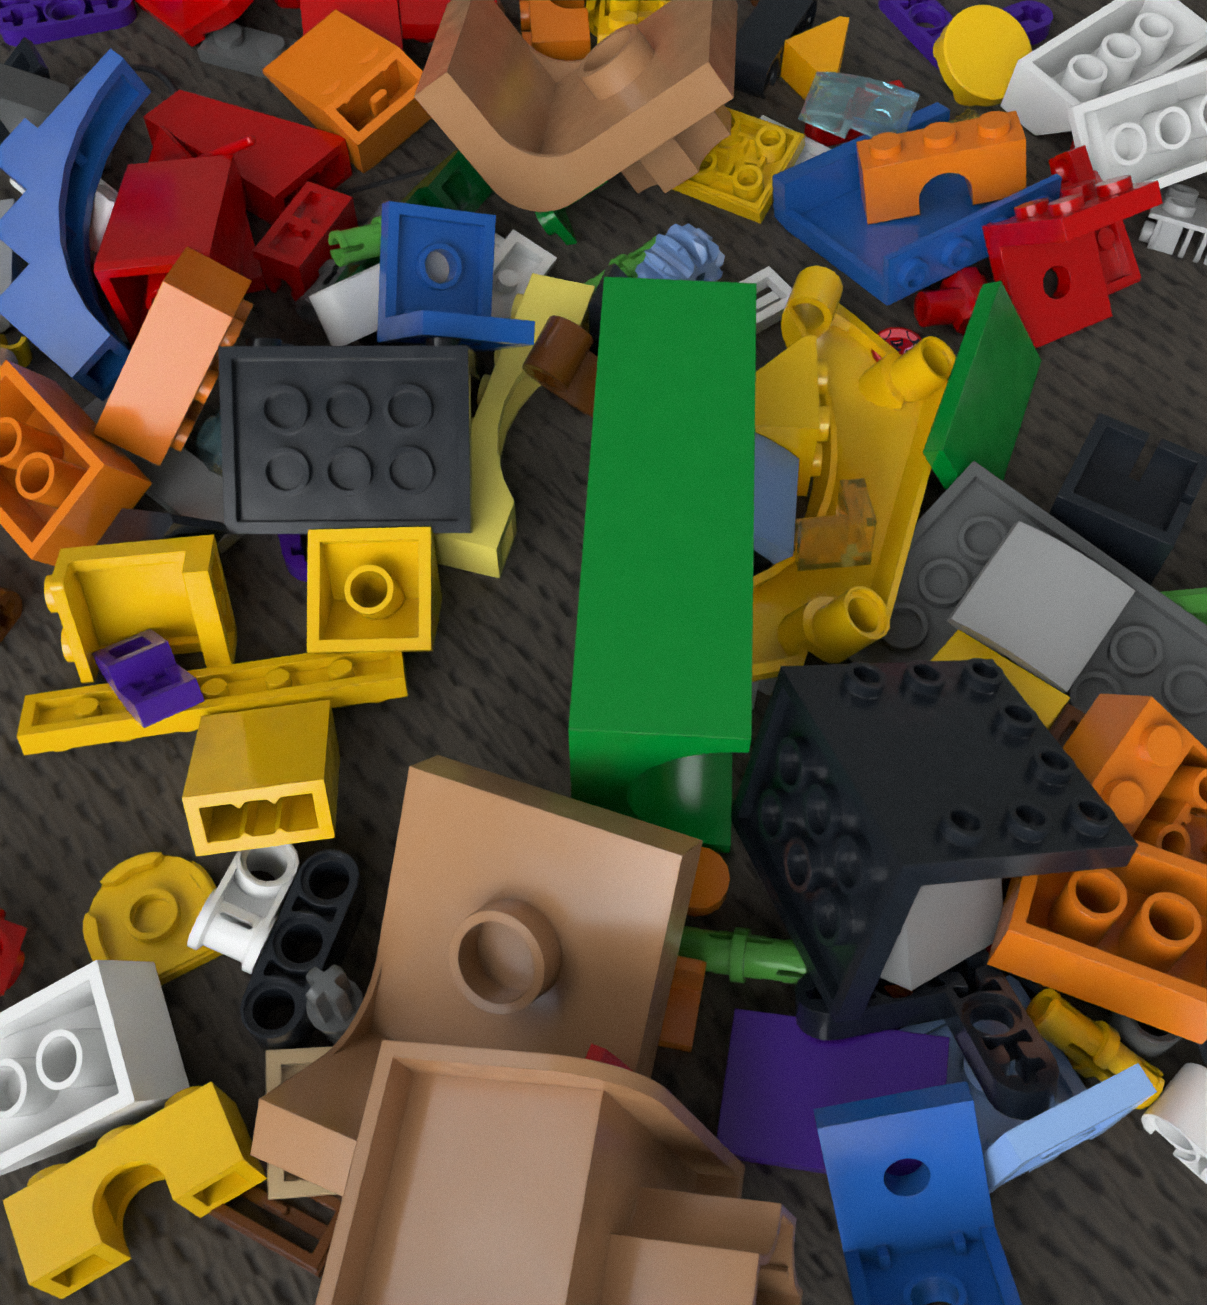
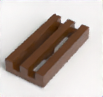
(312, 1262)

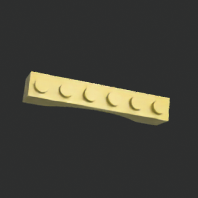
(498, 404)

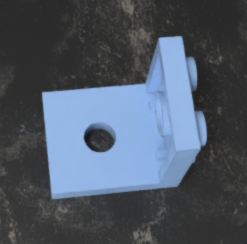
(1079, 1113)

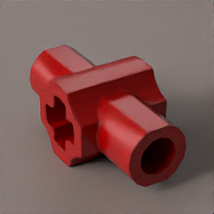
(951, 302)

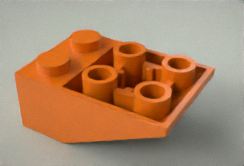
(352, 87)
(1145, 771)

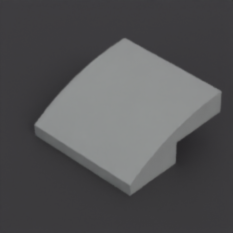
(1041, 605)

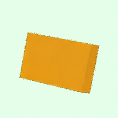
(813, 52)

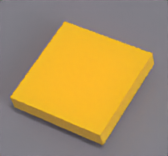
(741, 166)

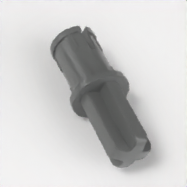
(332, 1001)

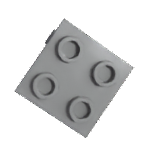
(1179, 210)

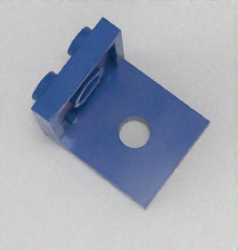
(460, 307)
(922, 1231)

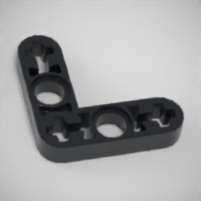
(948, 999)

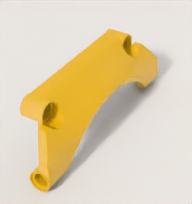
(875, 433)

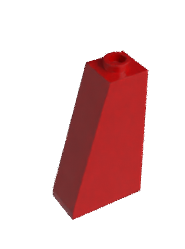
(274, 167)

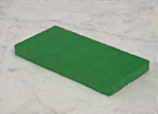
(984, 391)

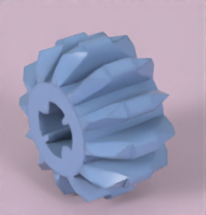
(682, 255)

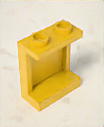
(141, 586)

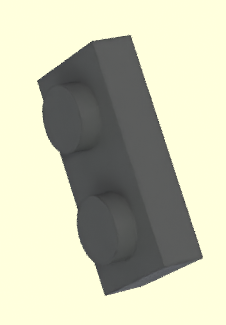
(242, 49)

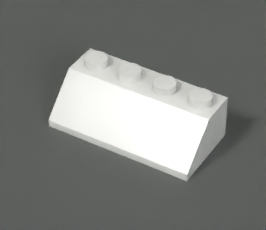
(1100, 55)

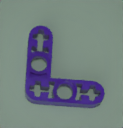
(33, 11)
(905, 14)

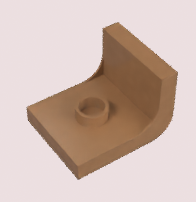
(559, 128)
(503, 931)
(544, 1188)

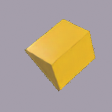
(372, 590)

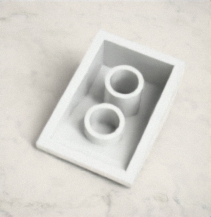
(84, 1060)

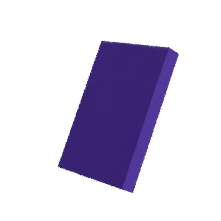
(784, 1074)

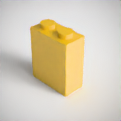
(263, 778)

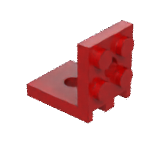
(1063, 239)

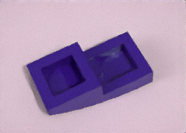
(148, 677)

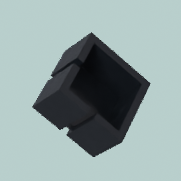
(1125, 516)

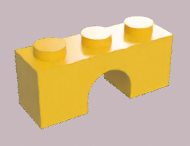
(74, 1211)

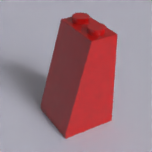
(156, 217)

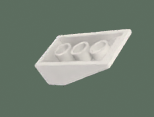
(1148, 127)

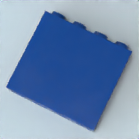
(896, 257)

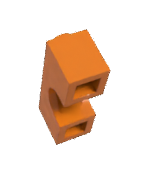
(556, 28)
(982, 149)

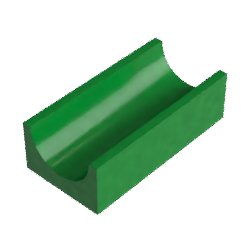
(668, 557)

